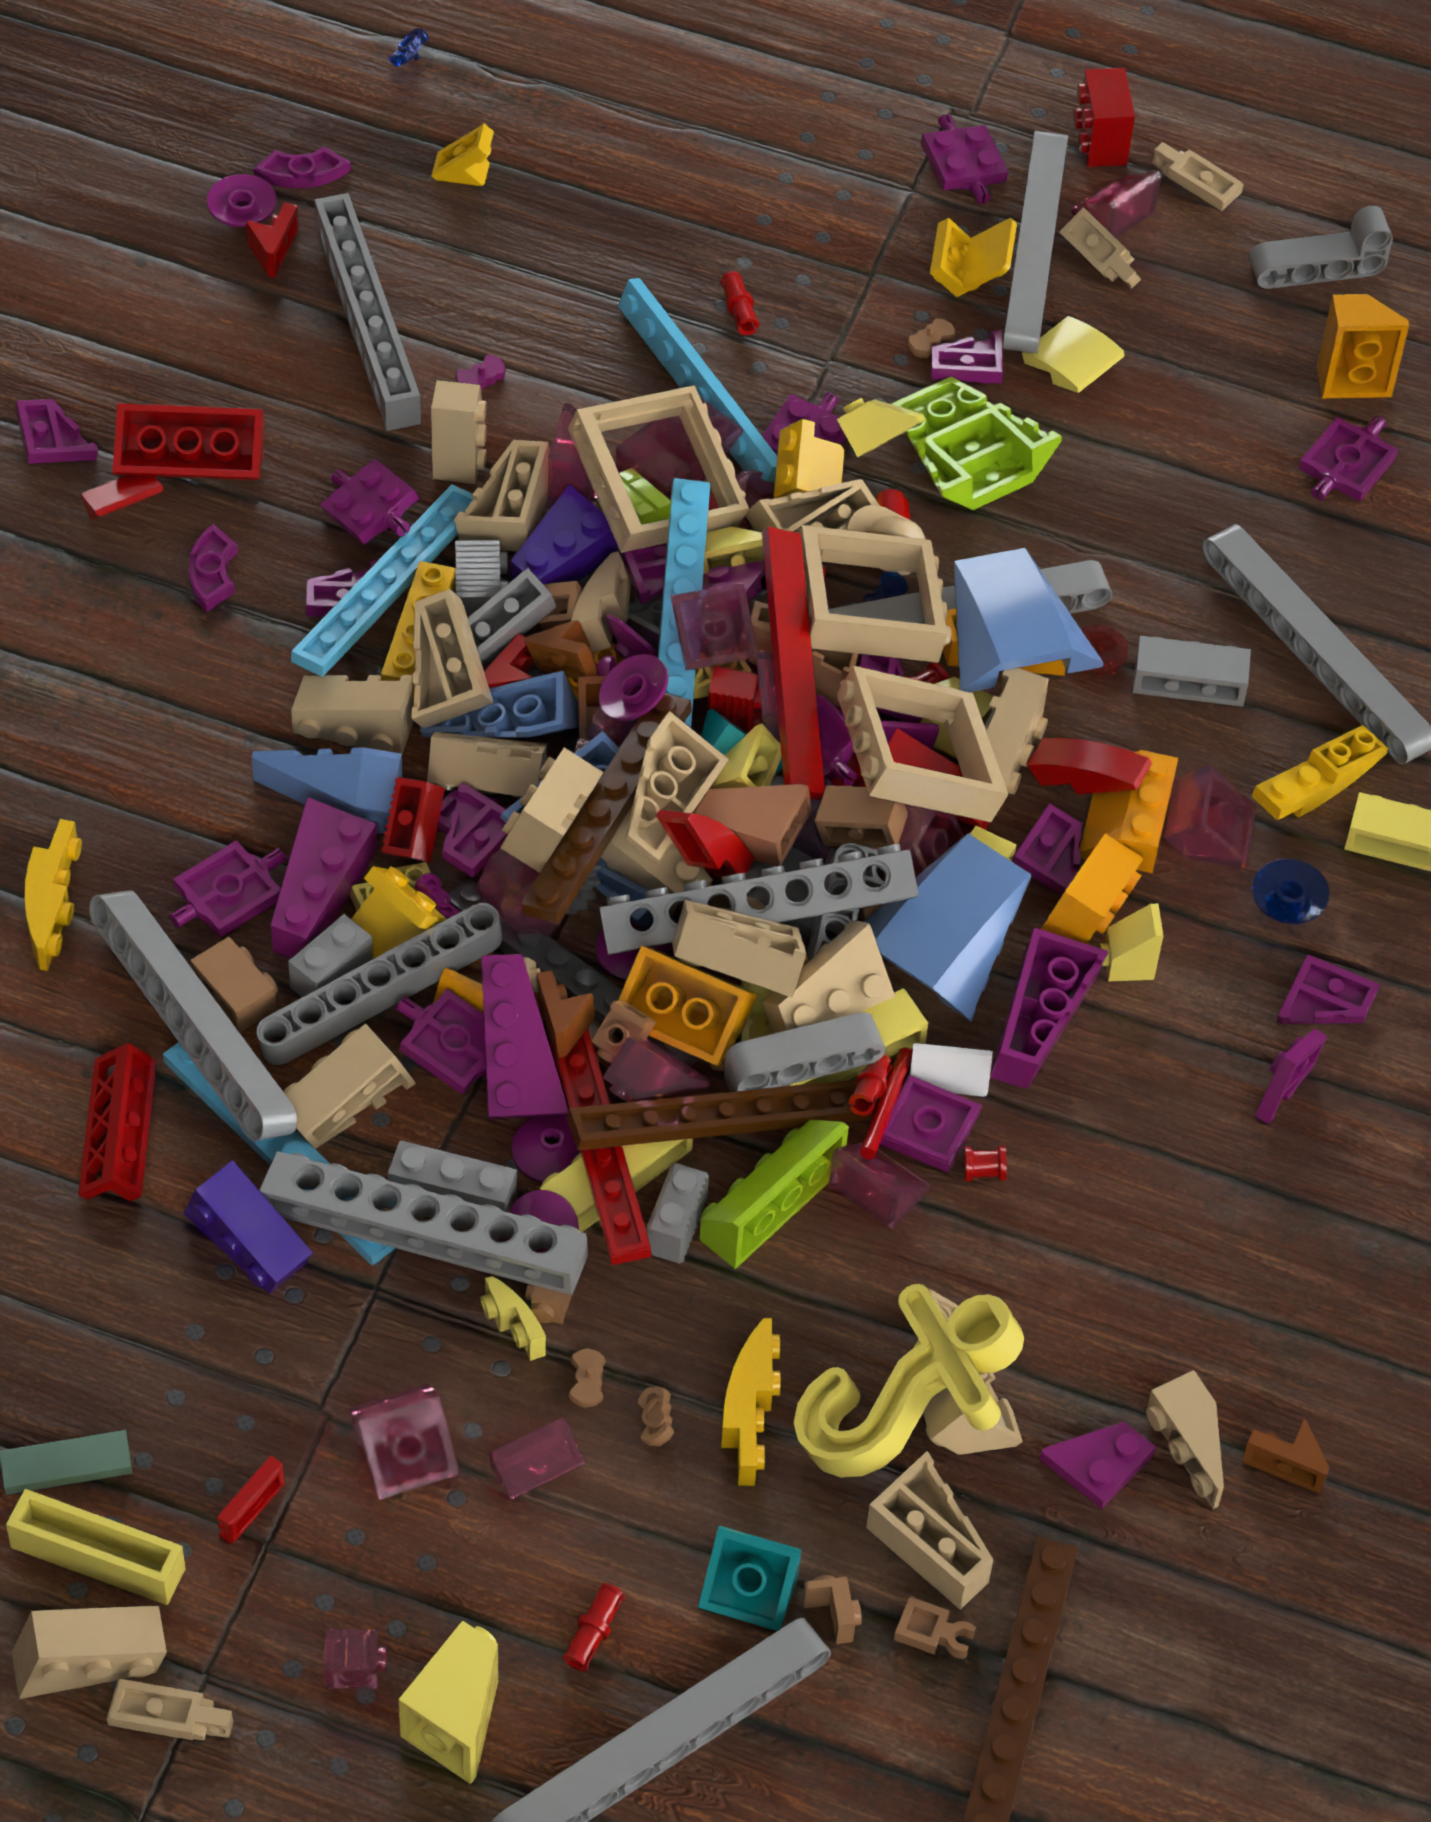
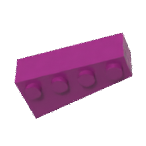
(324, 863)
(1045, 997)
(517, 1051)

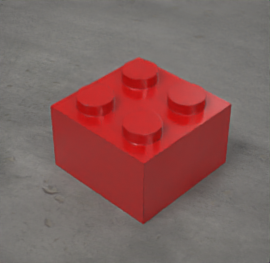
(1104, 117)

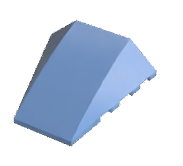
(1012, 620)
(955, 923)

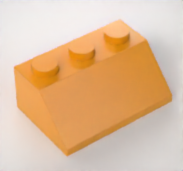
(1360, 348)
(1133, 815)
(688, 1004)

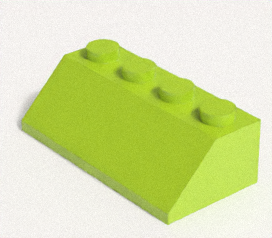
(772, 1192)

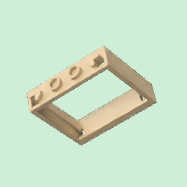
(608, 485)
(873, 635)
(974, 795)

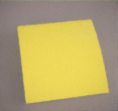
(1074, 354)

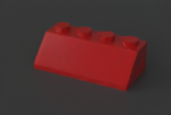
(189, 441)

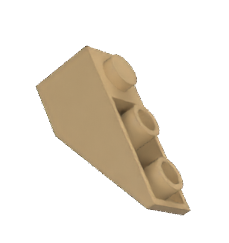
(1190, 1424)

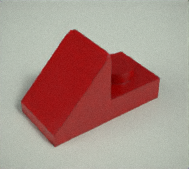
(273, 242)
(510, 664)

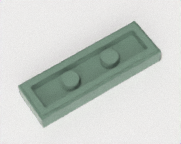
(65, 1462)

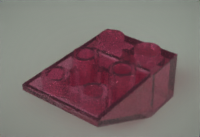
(665, 452)

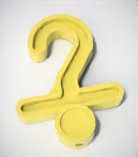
(948, 1354)

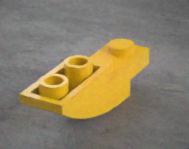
(1322, 776)
(47, 892)
(748, 1397)

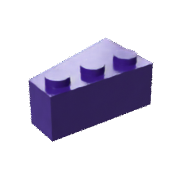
(566, 542)
(247, 1228)

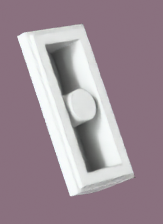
(952, 1068)

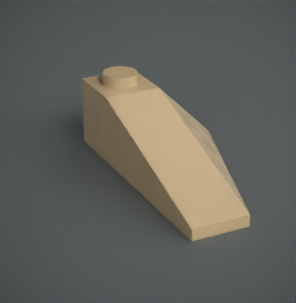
(672, 778)
(948, 1424)

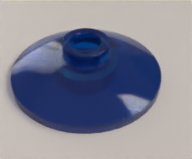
(1293, 880)

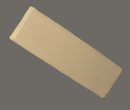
(603, 595)

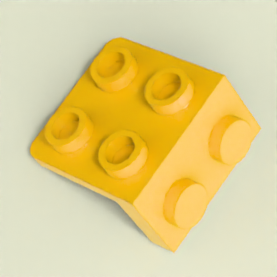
(968, 262)
(806, 461)
(394, 910)

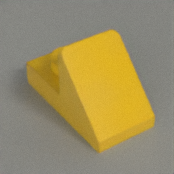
(465, 158)

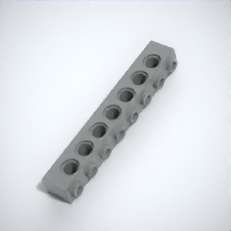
(367, 312)
(897, 886)
(436, 1238)

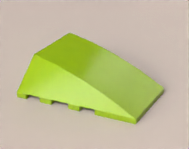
(975, 446)

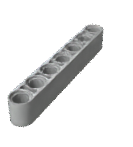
(371, 999)

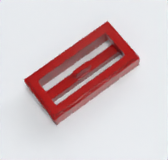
(251, 1500)

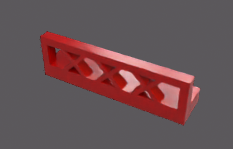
(124, 1120)

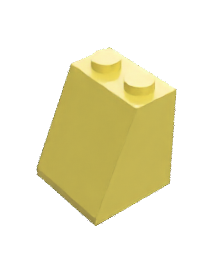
(452, 1701)

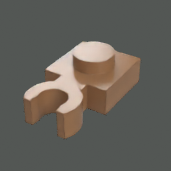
(926, 1627)

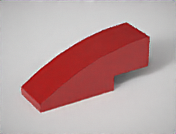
(1087, 765)
(706, 843)

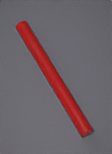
(886, 1104)

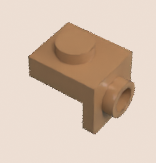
(834, 1592)

